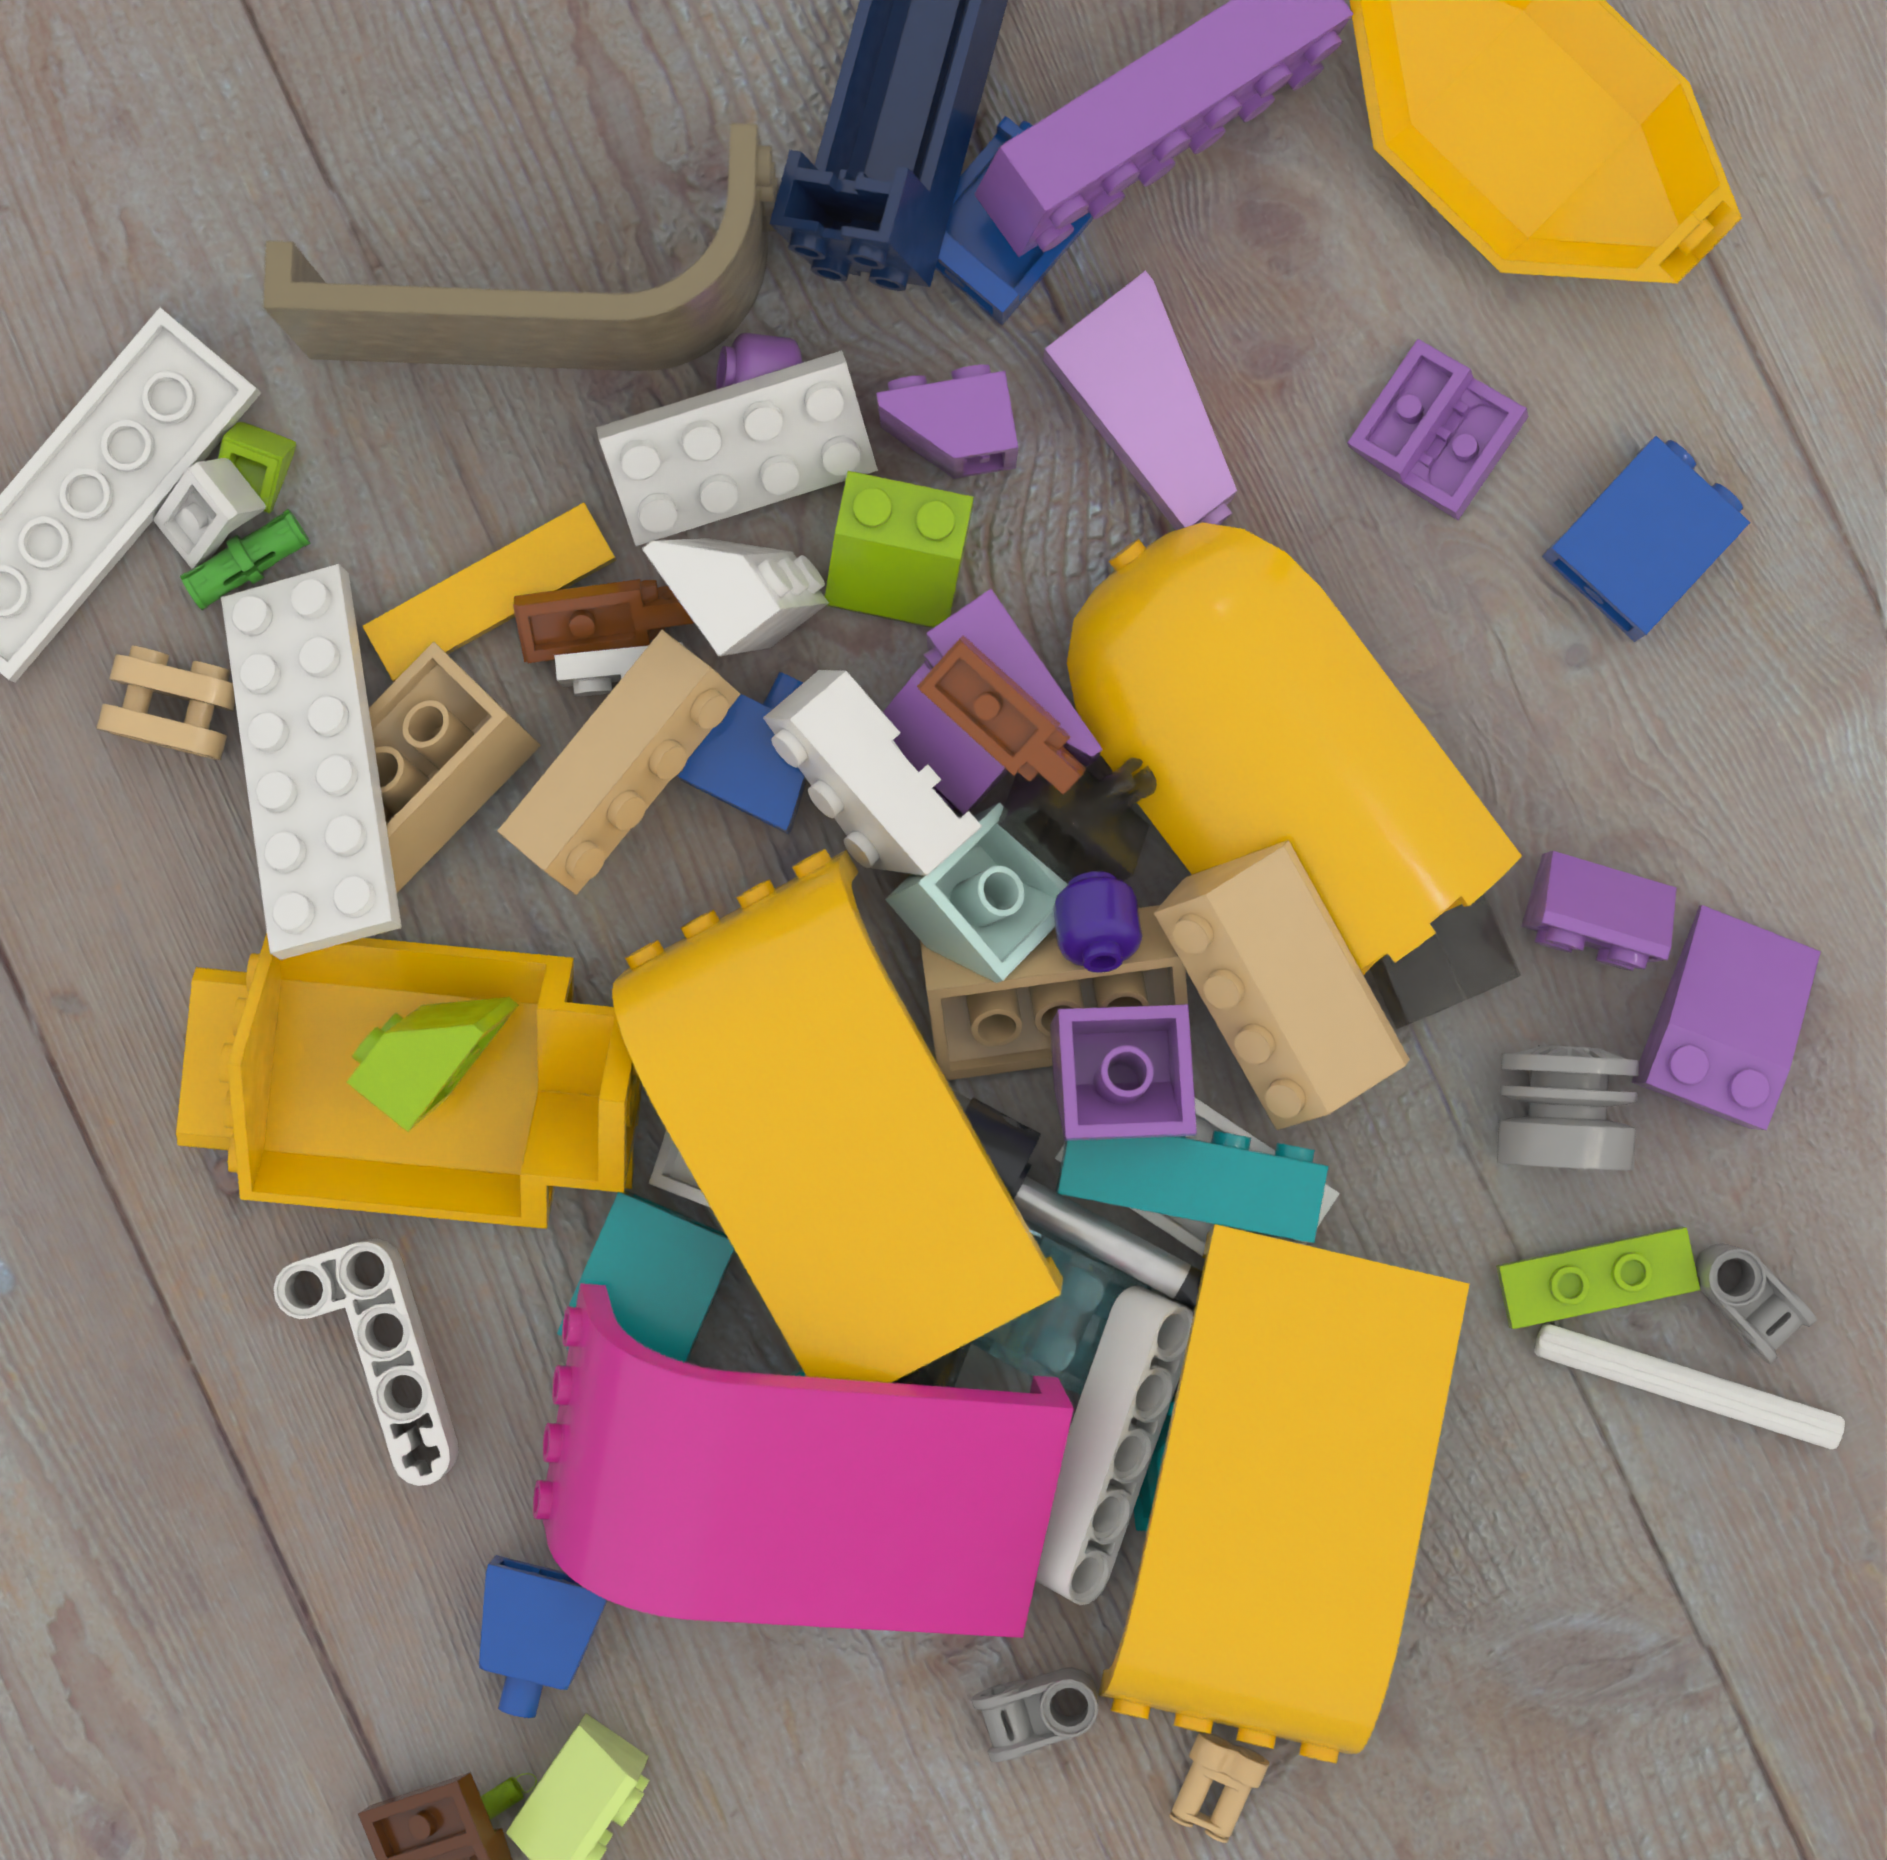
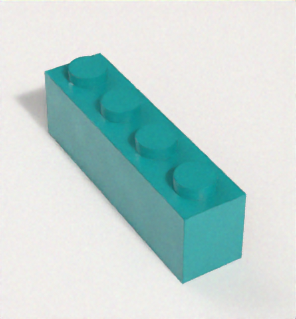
(1201, 1181)

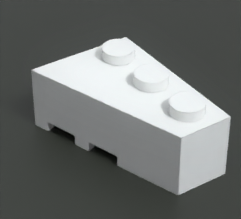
(864, 778)

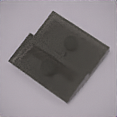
(1449, 967)

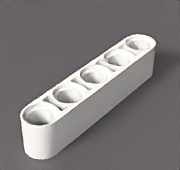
(1112, 1441)

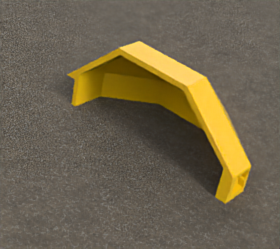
(1545, 135)

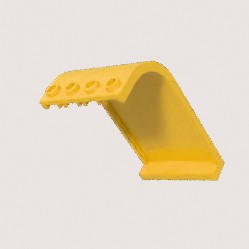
(827, 1132)
(1289, 1495)

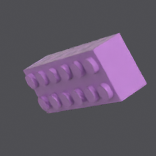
(1153, 112)

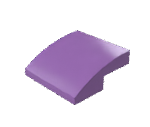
(1438, 429)

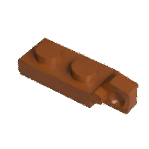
(595, 618)
(1001, 716)

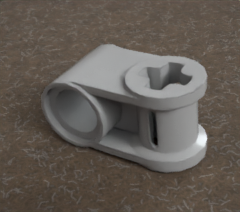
(1759, 1307)
(1032, 1714)

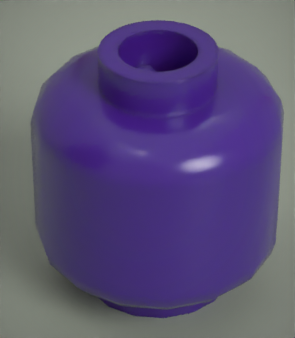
(1097, 921)

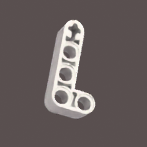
(381, 1362)

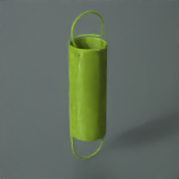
(503, 1796)

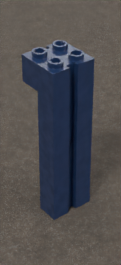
(891, 142)

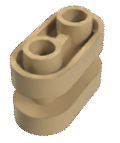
(147, 673)

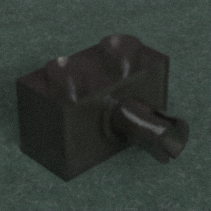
(1086, 826)

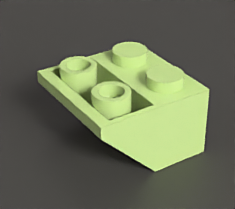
(582, 1791)

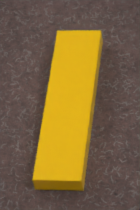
(485, 591)

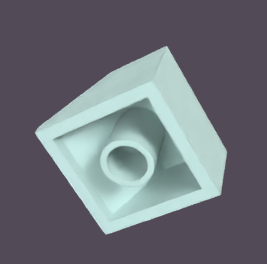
(982, 902)

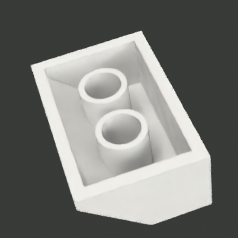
(739, 592)

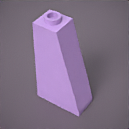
(1142, 400)

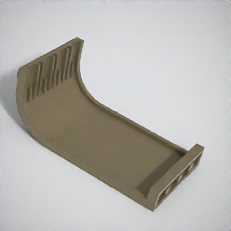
(543, 327)

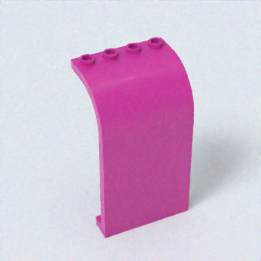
(794, 1491)

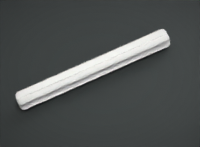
(1689, 1386)

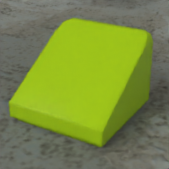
(260, 458)

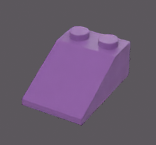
(999, 638)
(1729, 1020)

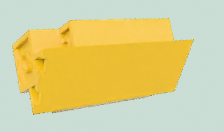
(533, 1113)

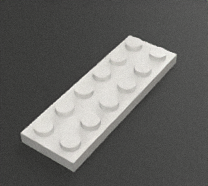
(107, 478)
(310, 763)

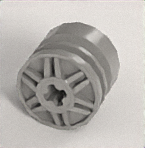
(1567, 1110)

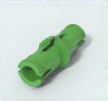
(245, 559)

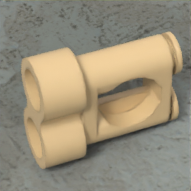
(1227, 1764)

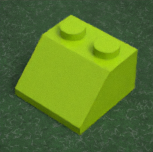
(897, 550)
(423, 1057)

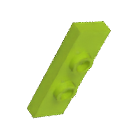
(1598, 1277)

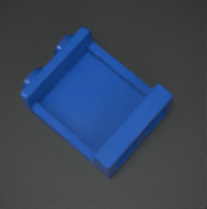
(977, 253)
(1647, 537)

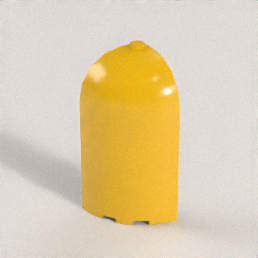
(1277, 729)

